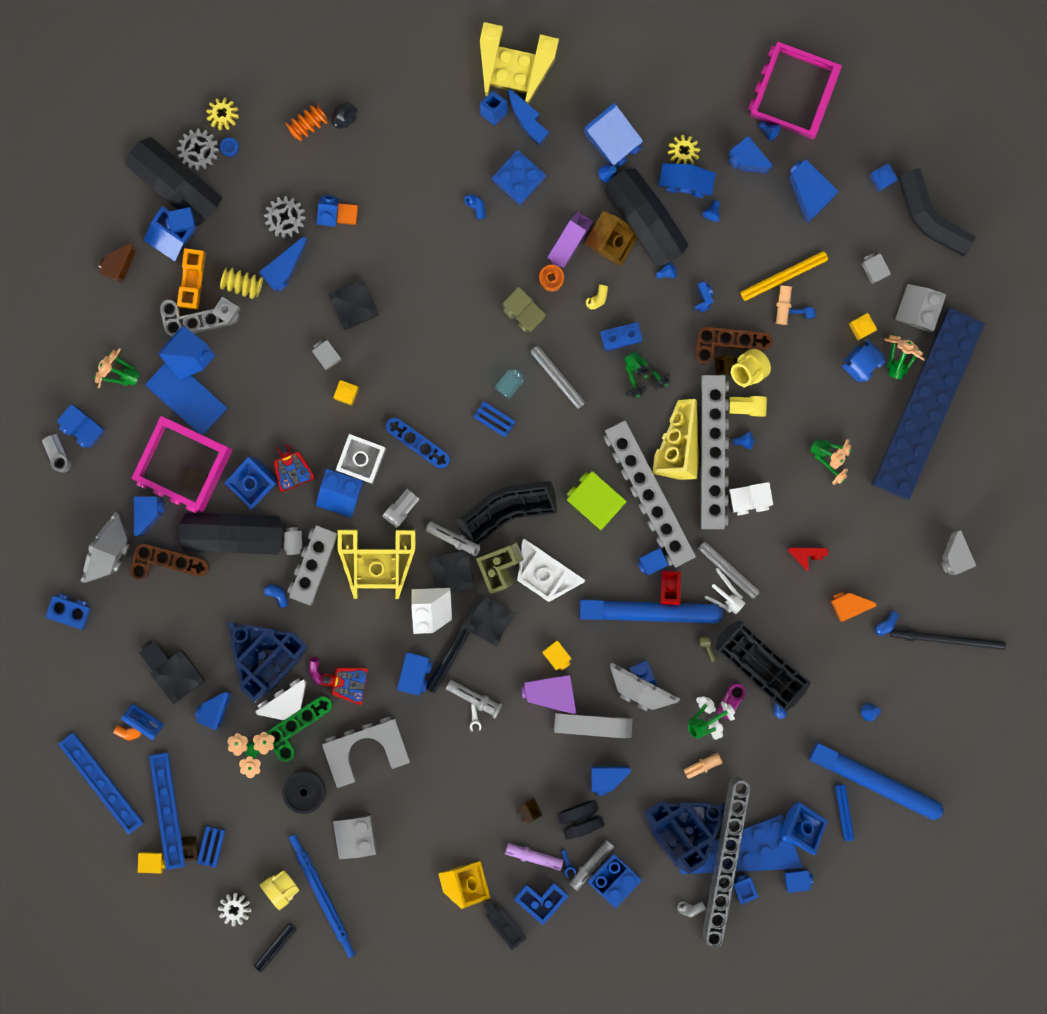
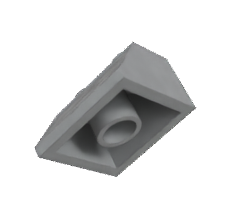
(920, 307)
(957, 555)
(355, 837)

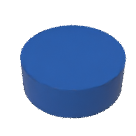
(229, 147)

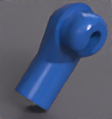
(477, 204)
(887, 625)

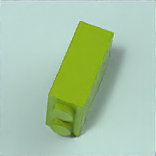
(595, 500)

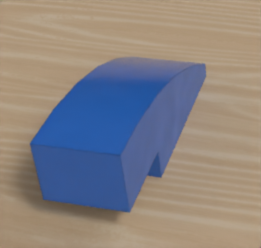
(527, 118)

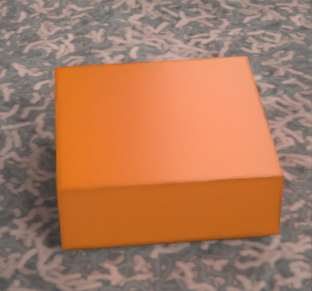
(347, 214)

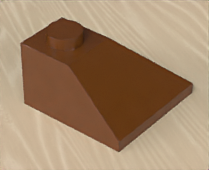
(117, 263)

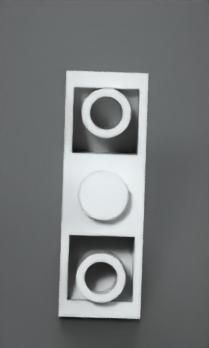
(285, 702)

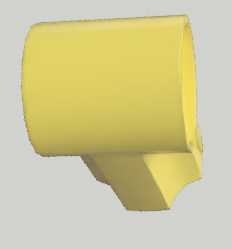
(753, 406)

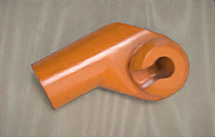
(127, 734)

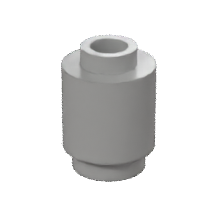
(292, 541)

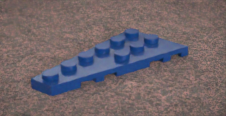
(759, 849)

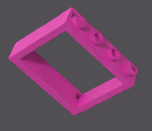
(767, 71)
(211, 481)

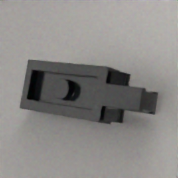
(504, 925)

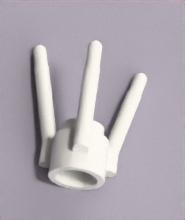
(733, 602)

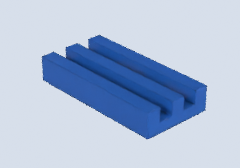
(508, 428)
(141, 723)
(203, 846)

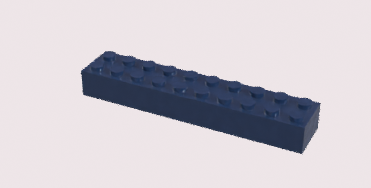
(928, 404)

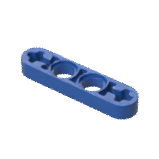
(415, 446)

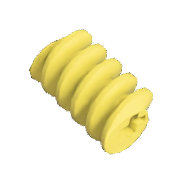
(241, 283)

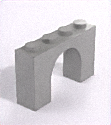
(338, 749)

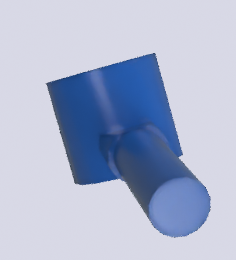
(809, 312)
(567, 864)

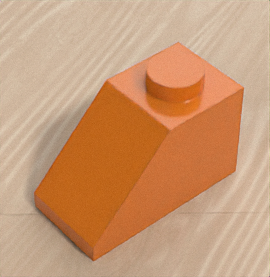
(850, 605)

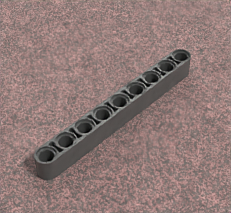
(729, 870)

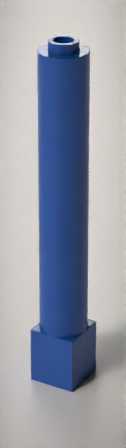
(650, 611)
(876, 782)

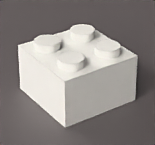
(361, 459)

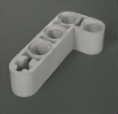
(201, 318)
(593, 725)

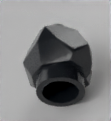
(344, 115)

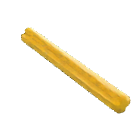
(783, 276)

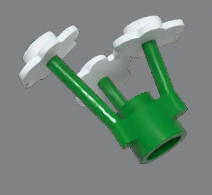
(698, 727)

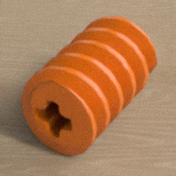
(307, 122)

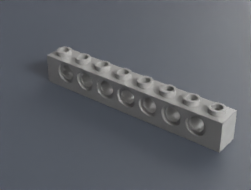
(710, 383)
(622, 431)

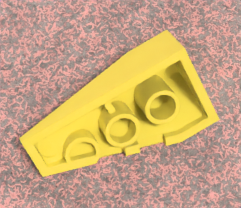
(679, 450)

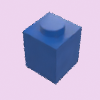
(493, 108)
(883, 177)
(180, 220)
(652, 562)
(798, 880)

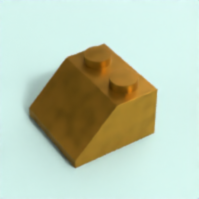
(611, 238)

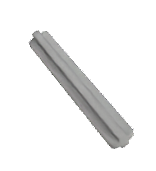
(558, 378)
(729, 570)

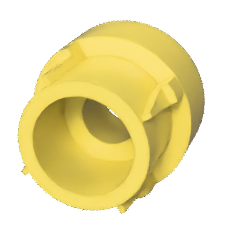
(751, 368)
(279, 889)

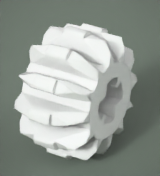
(232, 915)

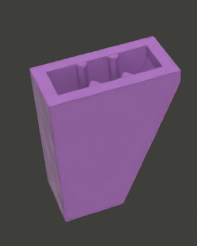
(570, 239)
(551, 693)

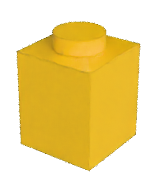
(862, 326)
(346, 393)
(557, 656)
(151, 862)

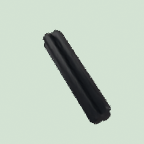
(275, 947)

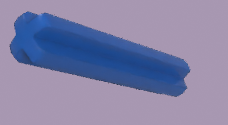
(844, 812)

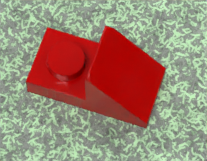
(802, 555)
(670, 587)

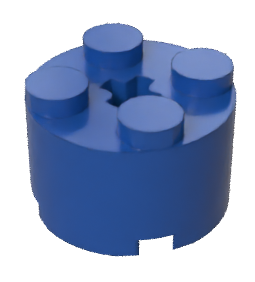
(863, 361)

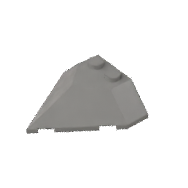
(106, 550)
(639, 690)

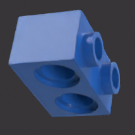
(621, 336)
(67, 616)

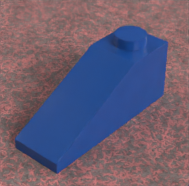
(282, 268)

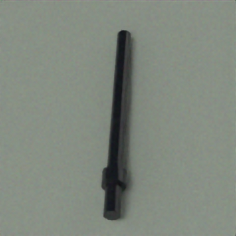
(911, 635)

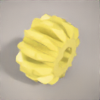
(214, 114)
(684, 144)

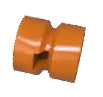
(551, 278)

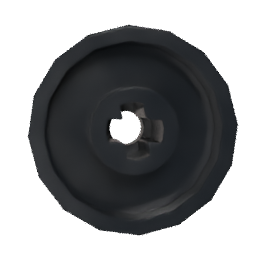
(304, 780)
(580, 819)

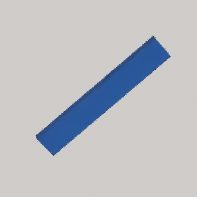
(101, 783)
(167, 811)

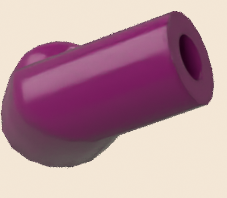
(313, 670)

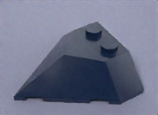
(263, 657)
(685, 831)

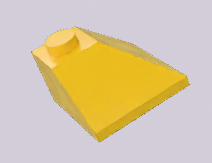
(465, 884)

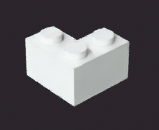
(751, 497)

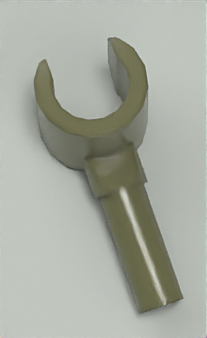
(704, 641)

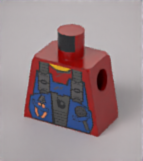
(291, 469)
(347, 683)

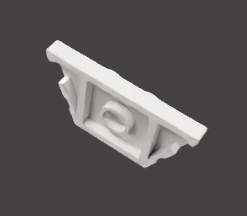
(545, 574)

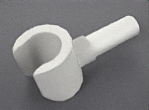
(474, 718)

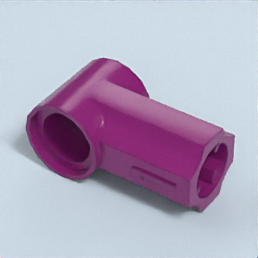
(730, 699)

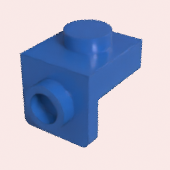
(327, 210)
(705, 292)
(643, 671)
(744, 889)

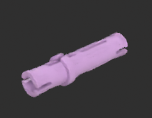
(533, 856)

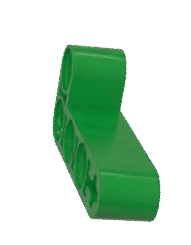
(300, 722)

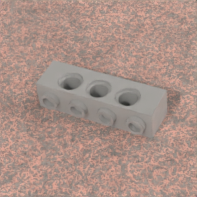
(307, 595)

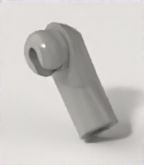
(690, 910)

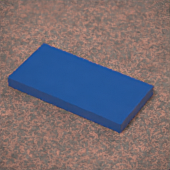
(187, 399)

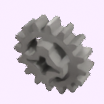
(190, 152)
(273, 211)

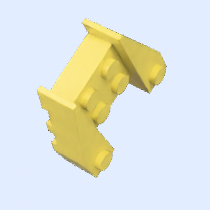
(514, 68)
(376, 566)

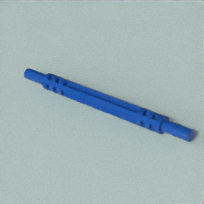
(321, 895)

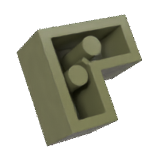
(523, 310)
(495, 564)

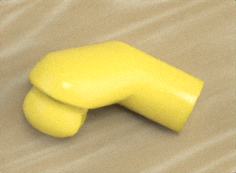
(599, 299)

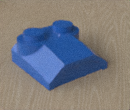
(251, 481)
(803, 828)

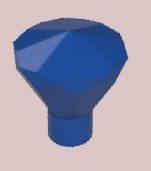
(771, 131)
(607, 172)
(712, 212)
(667, 271)
(746, 440)
(870, 711)

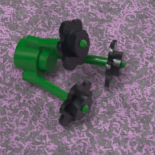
(642, 372)

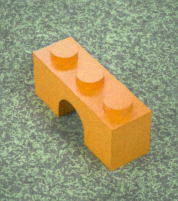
(192, 279)

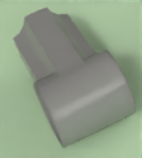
(56, 452)
(398, 512)

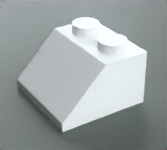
(430, 609)

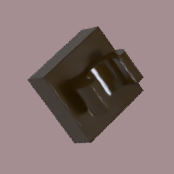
(724, 364)
(530, 810)

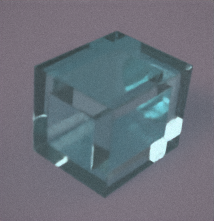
(509, 383)

